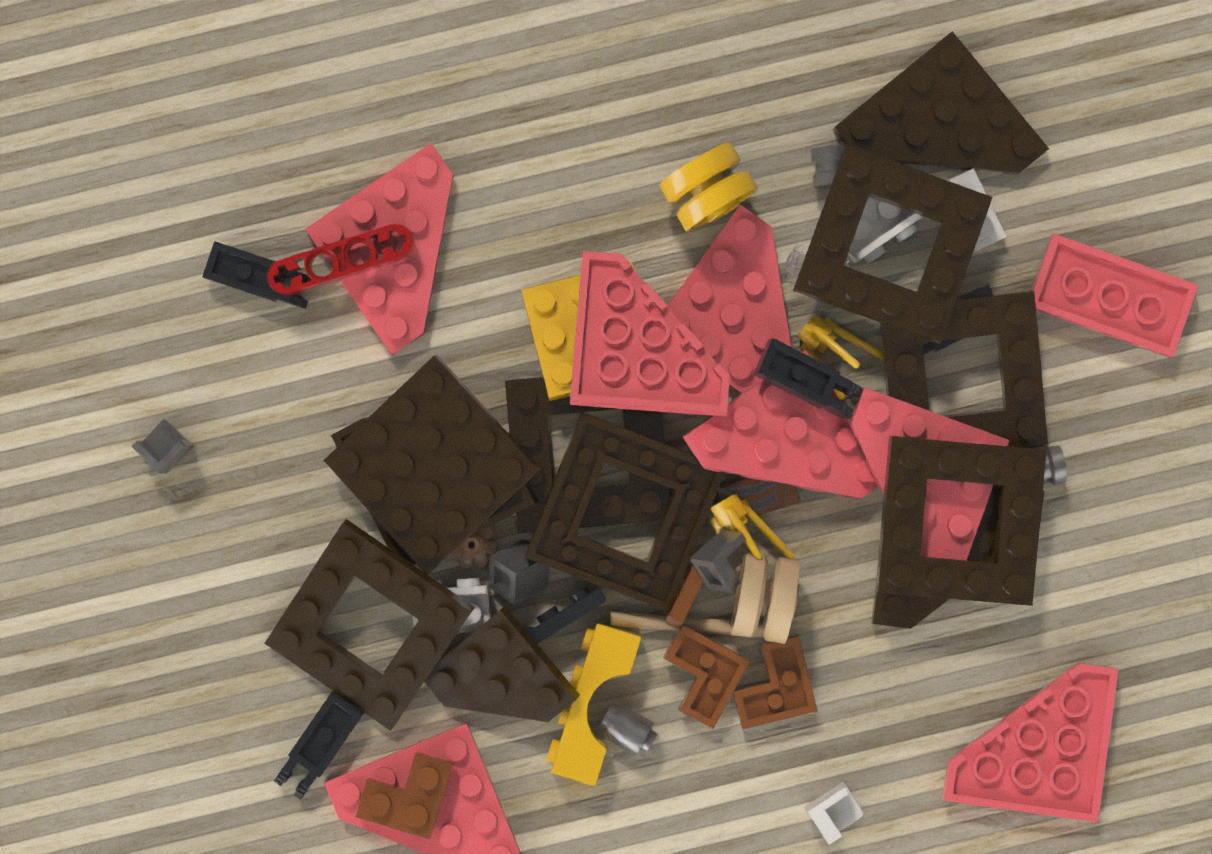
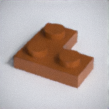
(715, 670)
(786, 693)
(411, 808)

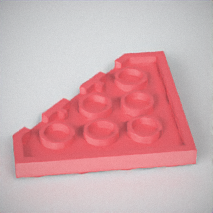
(399, 293)
(736, 298)
(636, 350)
(785, 442)
(951, 507)
(1045, 752)
(470, 811)

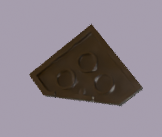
(501, 674)

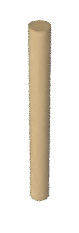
(658, 622)

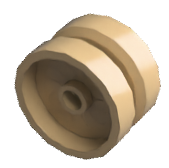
(772, 598)

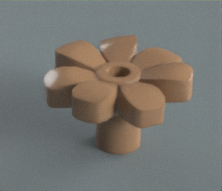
(477, 554)

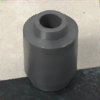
(628, 729)

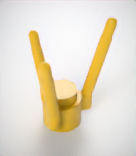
(820, 335)
(731, 515)

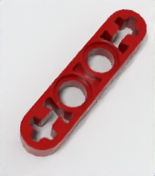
(340, 255)

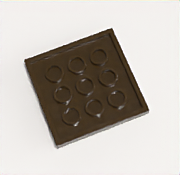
(432, 464)

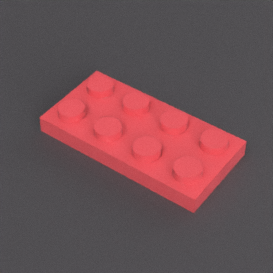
(1112, 295)

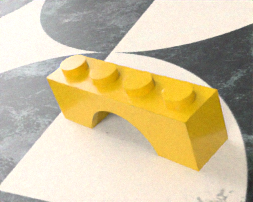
(579, 750)

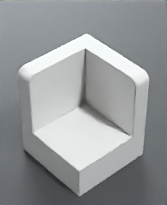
(834, 811)

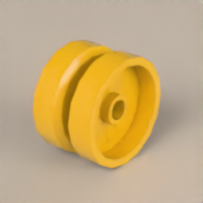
(711, 192)

